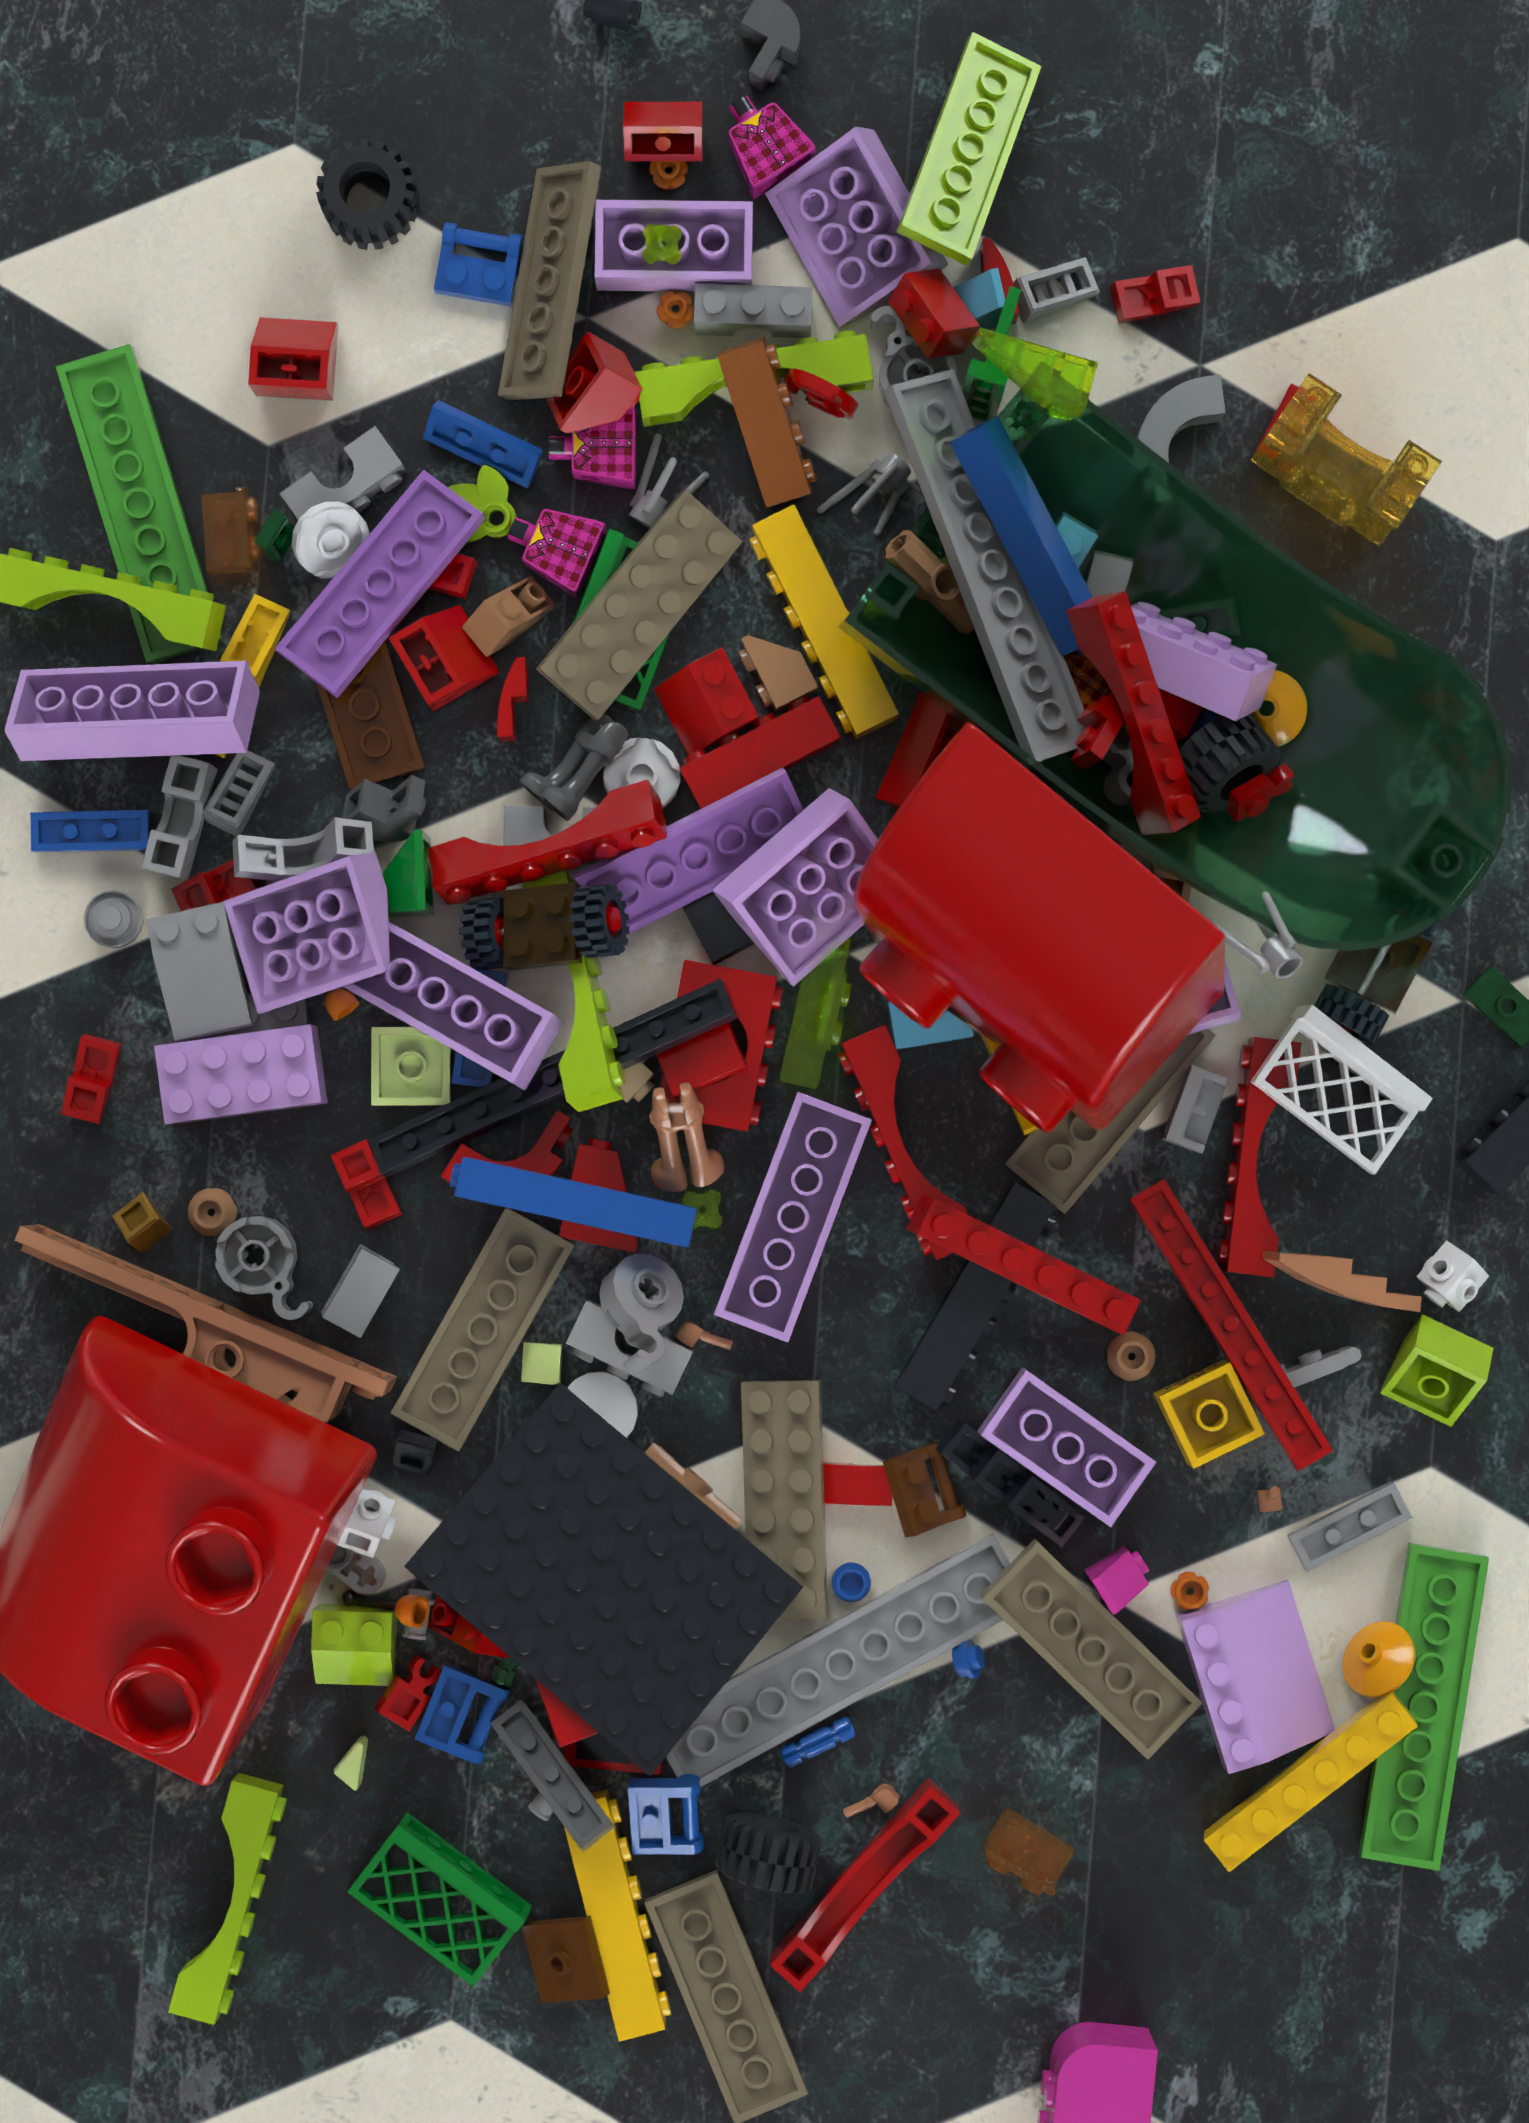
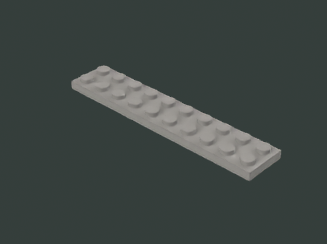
(1010, 629)
(842, 1662)

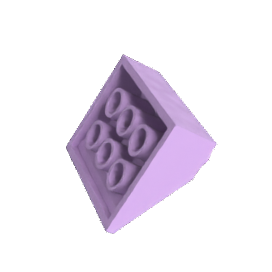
(845, 223)
(801, 886)
(312, 931)
(1255, 1676)

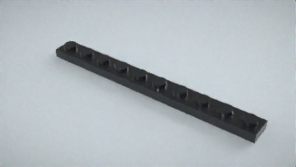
(504, 1101)

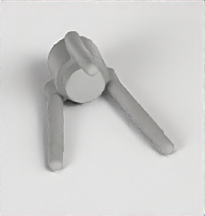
(888, 477)
(650, 506)
(1277, 951)

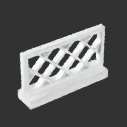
(1360, 1061)

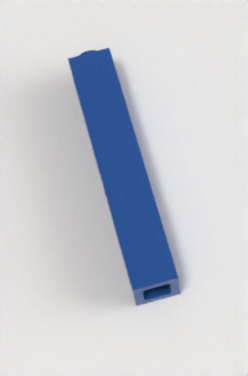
(1023, 526)
(573, 1201)

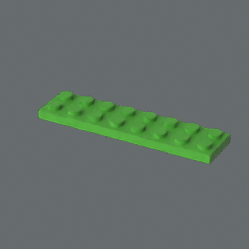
(132, 482)
(1416, 1775)

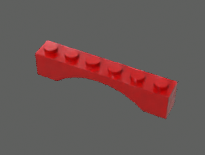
(1112, 641)
(621, 822)
(875, 1067)
(1247, 1225)
(1023, 1264)
(834, 1914)

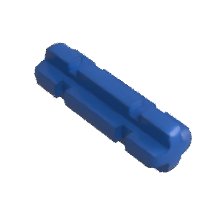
(817, 1742)

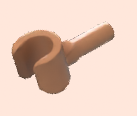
(691, 1332)
(1269, 1500)
(883, 1796)

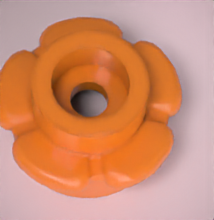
(668, 180)
(671, 318)
(1195, 1600)

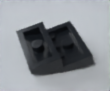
(716, 928)

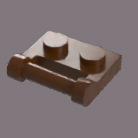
(914, 1491)

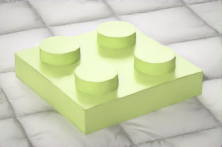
(409, 1068)

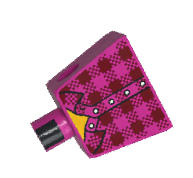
(766, 145)
(601, 452)
(559, 547)

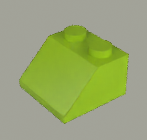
(1438, 1370)
(353, 1644)

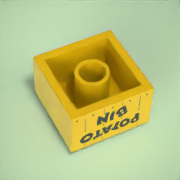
(1209, 1413)

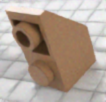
(507, 615)
(780, 671)

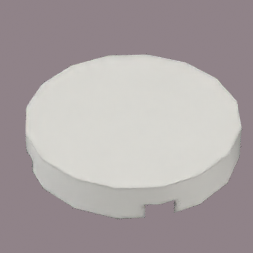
(328, 537)
(641, 761)
(609, 1398)

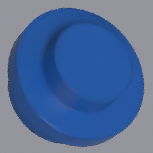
(851, 1582)
(968, 1659)

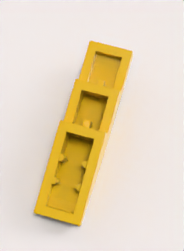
(257, 637)

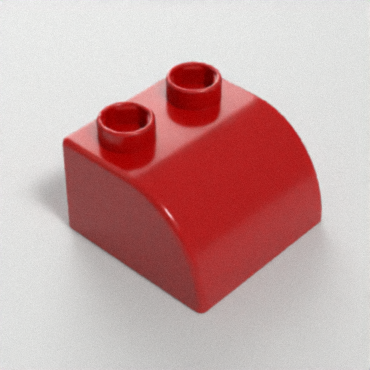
(1033, 934)
(167, 1548)

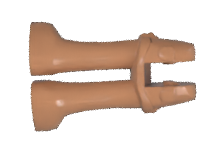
(704, 1164)

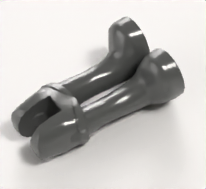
(564, 787)

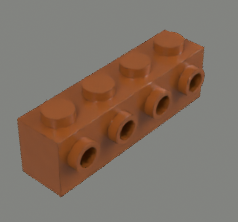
(766, 421)

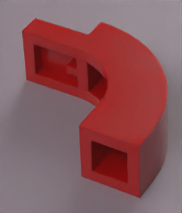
(1104, 719)
(538, 1159)

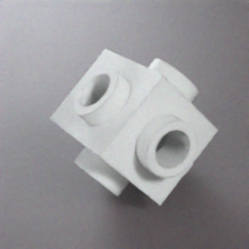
(1451, 1277)
(369, 1523)

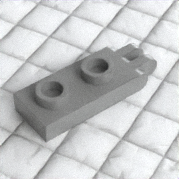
(1316, 1365)

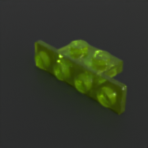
(815, 1019)

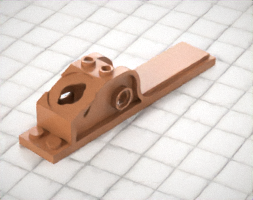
(265, 1353)

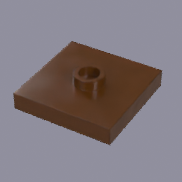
(566, 1959)

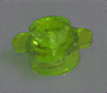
(656, 234)
(710, 1201)

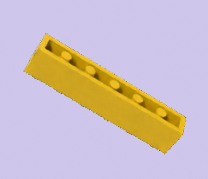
(818, 611)
(1309, 1780)
(620, 1929)

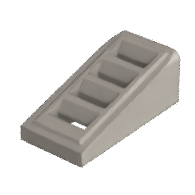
(1032, 300)
(243, 812)

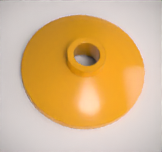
(1289, 710)
(1387, 1667)

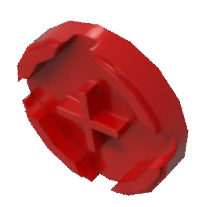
(821, 393)

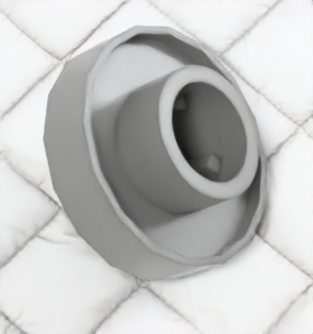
(113, 919)

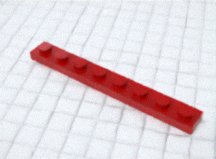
(1231, 1325)

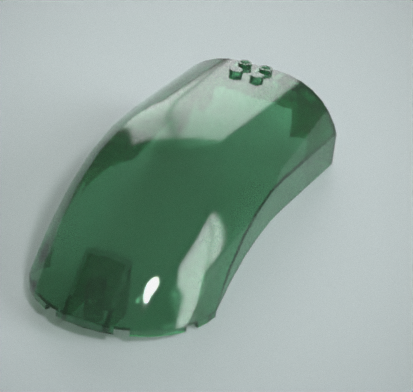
(1398, 749)

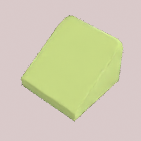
(542, 1363)
(351, 1766)

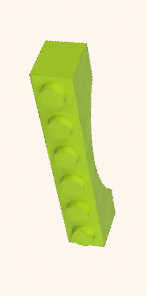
(676, 389)
(178, 617)
(588, 1063)
(248, 1819)

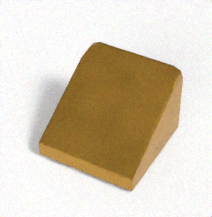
(141, 1223)

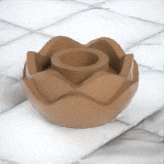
(214, 1199)
(1118, 1356)

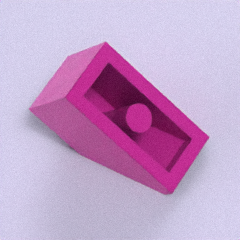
(1118, 1578)

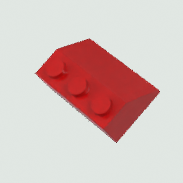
(922, 741)

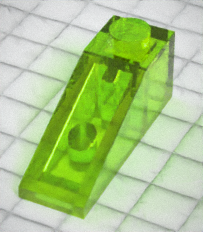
(1045, 374)

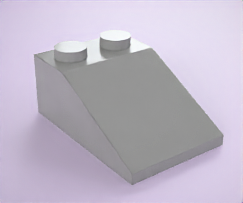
(199, 972)

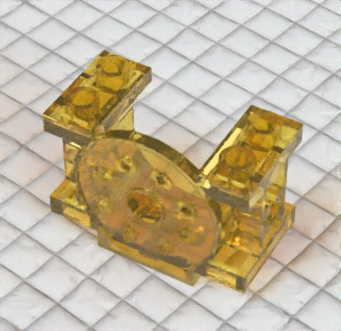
(1337, 473)

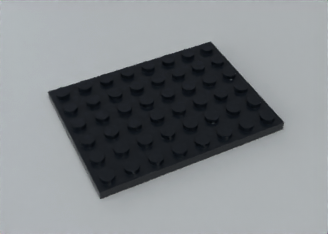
(604, 1578)

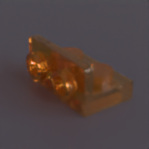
(230, 532)
(1027, 1852)

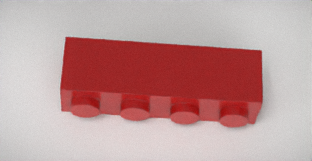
(768, 747)

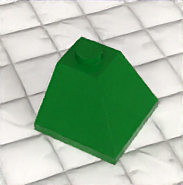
(410, 879)

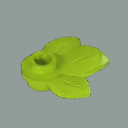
(488, 497)

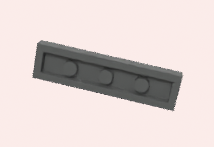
(552, 1775)

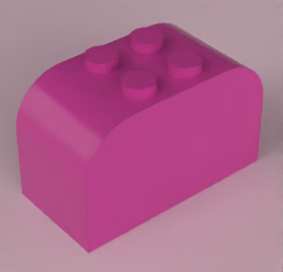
(1100, 2075)

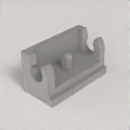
(1195, 1109)
(360, 1291)

